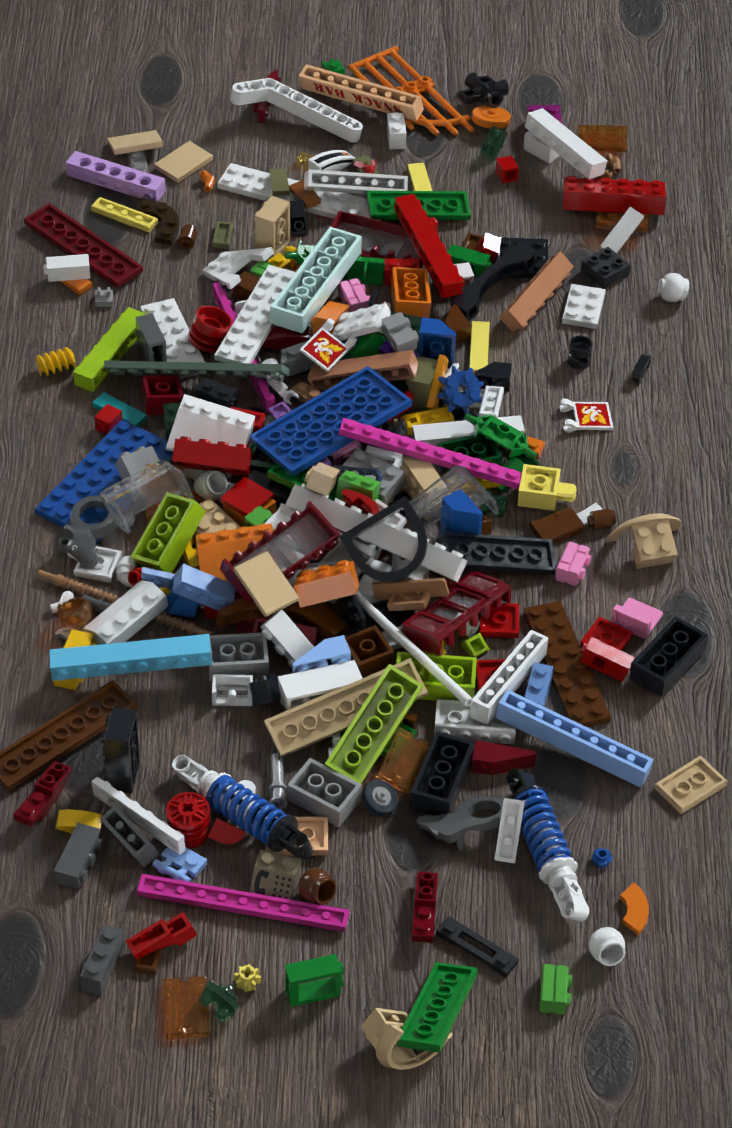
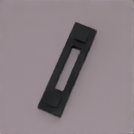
(502, 962)

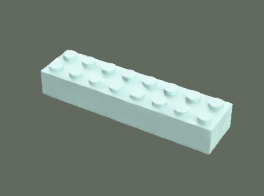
(315, 279)

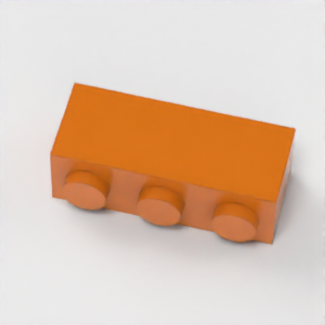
(331, 310)

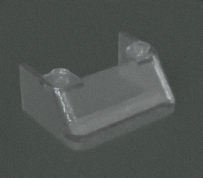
(142, 491)
(429, 502)

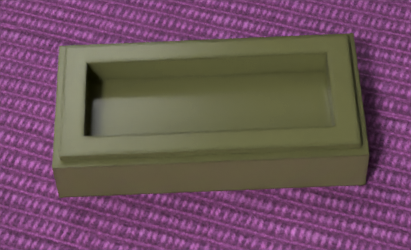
(279, 182)
(222, 235)

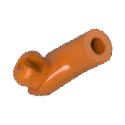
(208, 180)

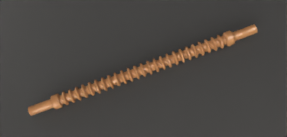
(60, 580)

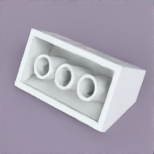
(128, 614)

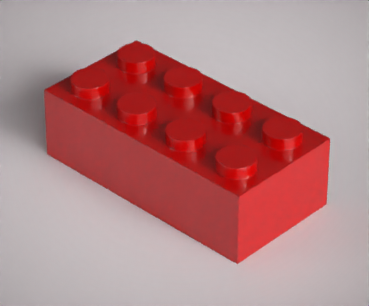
(211, 456)

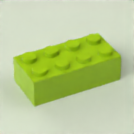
(168, 533)
(458, 668)

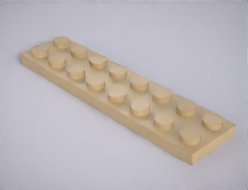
(327, 713)

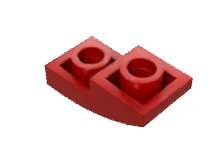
(360, 501)

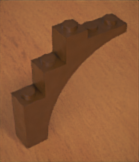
(314, 615)

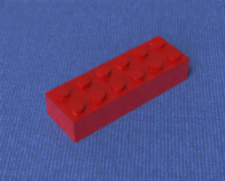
(614, 195)

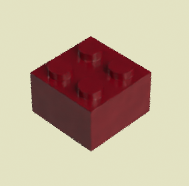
(160, 390)

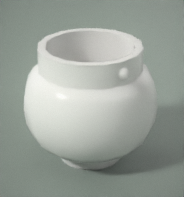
(673, 287)
(210, 484)
(607, 946)

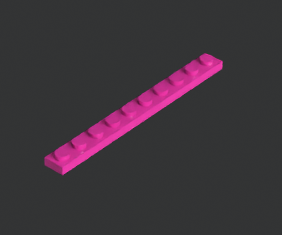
(261, 386)
(429, 453)
(243, 902)

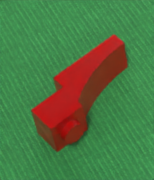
(160, 935)

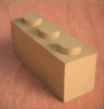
(321, 478)

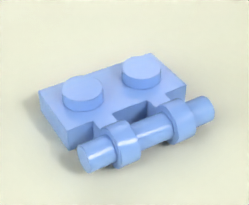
(188, 864)

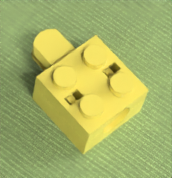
(542, 487)

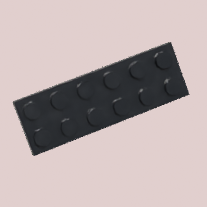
(502, 552)

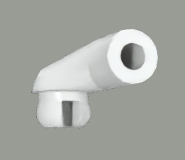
(65, 597)

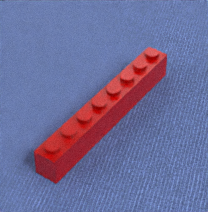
(428, 246)

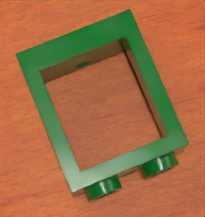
(313, 970)

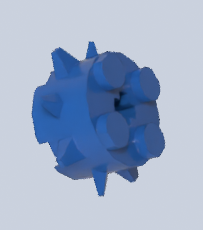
(457, 399)

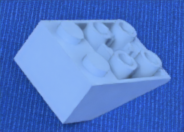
(326, 653)

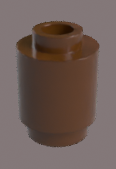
(187, 236)
(601, 519)

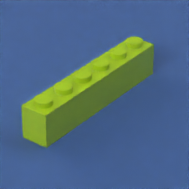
(110, 348)

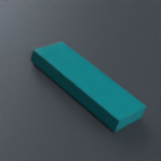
(128, 413)

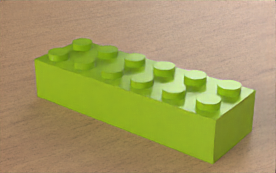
(374, 724)

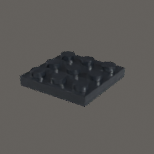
(539, 245)

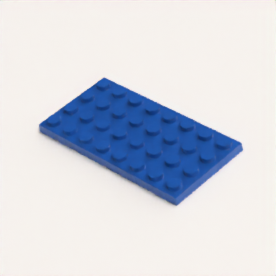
(313, 428)
(98, 473)

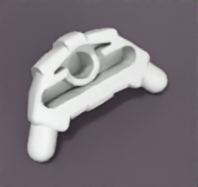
(122, 569)

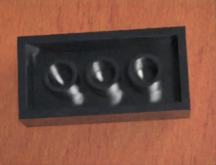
(668, 656)
(121, 749)
(442, 774)

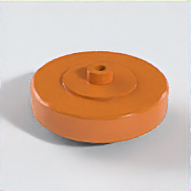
(487, 117)

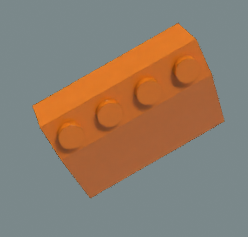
(217, 546)

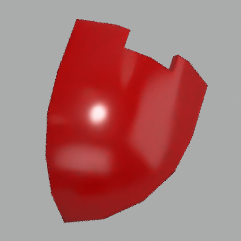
(225, 833)

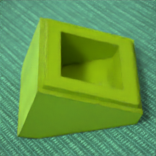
(475, 645)

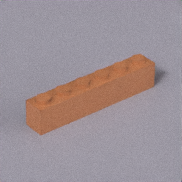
(536, 292)
(390, 366)

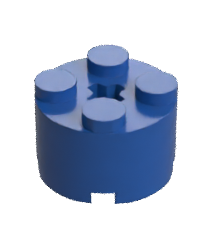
(180, 605)

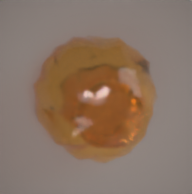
(75, 612)

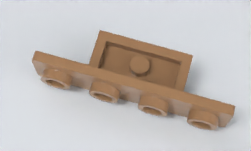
(409, 593)

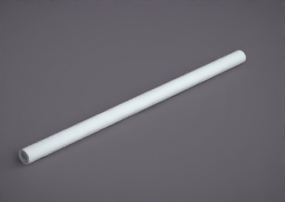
(423, 659)

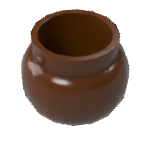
(316, 886)

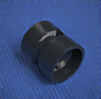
(580, 352)

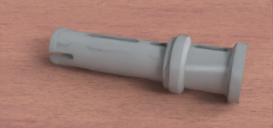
(277, 788)

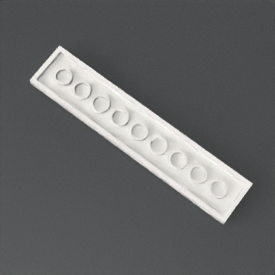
(258, 185)

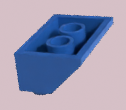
(436, 339)
(460, 514)

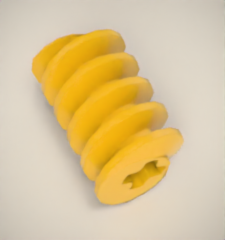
(55, 360)

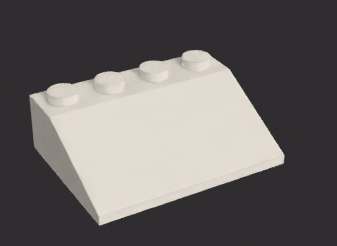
(211, 422)

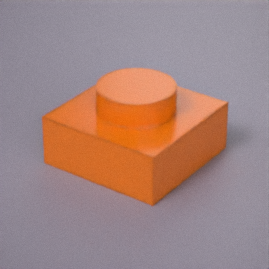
(536, 445)

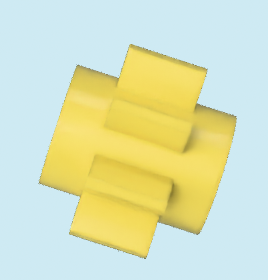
(247, 978)

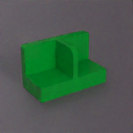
(367, 270)

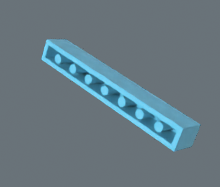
(130, 657)

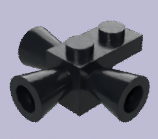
(483, 90)

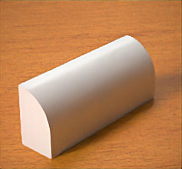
(313, 683)

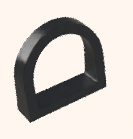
(401, 504)

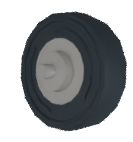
(379, 798)

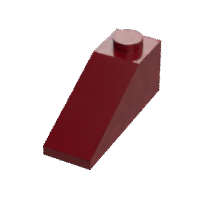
(497, 758)

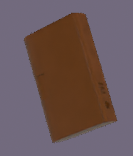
(558, 525)

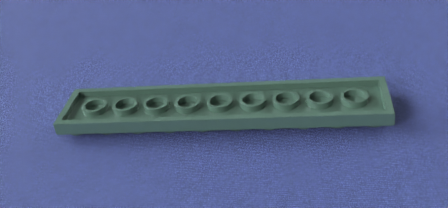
(189, 369)

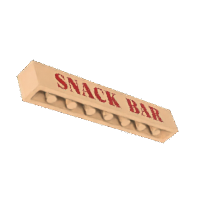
(360, 92)

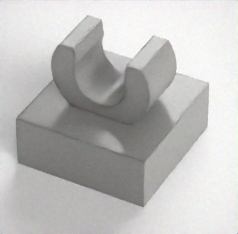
(104, 298)

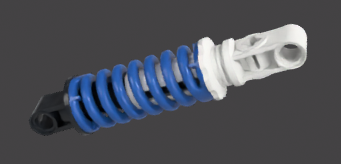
(244, 808)
(548, 845)

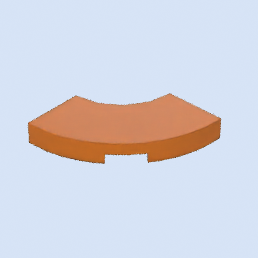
(637, 908)

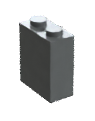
(150, 339)

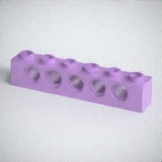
(115, 176)

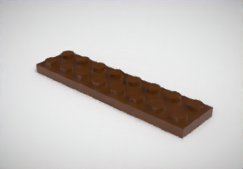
(570, 678)
(61, 735)

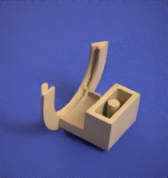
(651, 538)
(383, 1031)

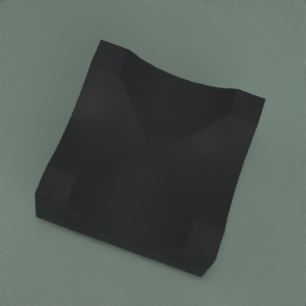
(605, 267)

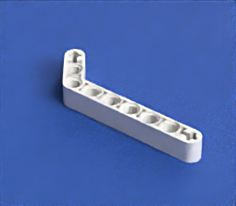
(297, 104)

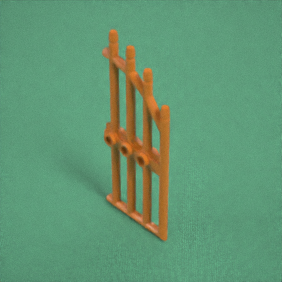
(421, 84)

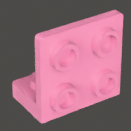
(636, 617)

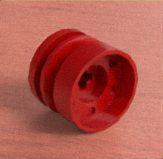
(209, 328)
(191, 816)

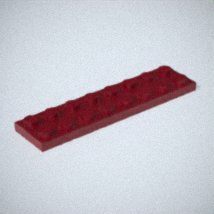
(79, 240)

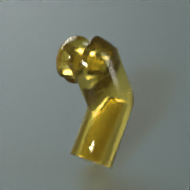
(304, 157)

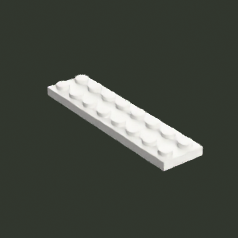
(253, 321)

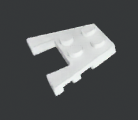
(230, 262)

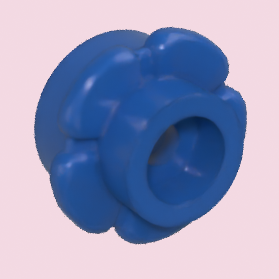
(601, 862)

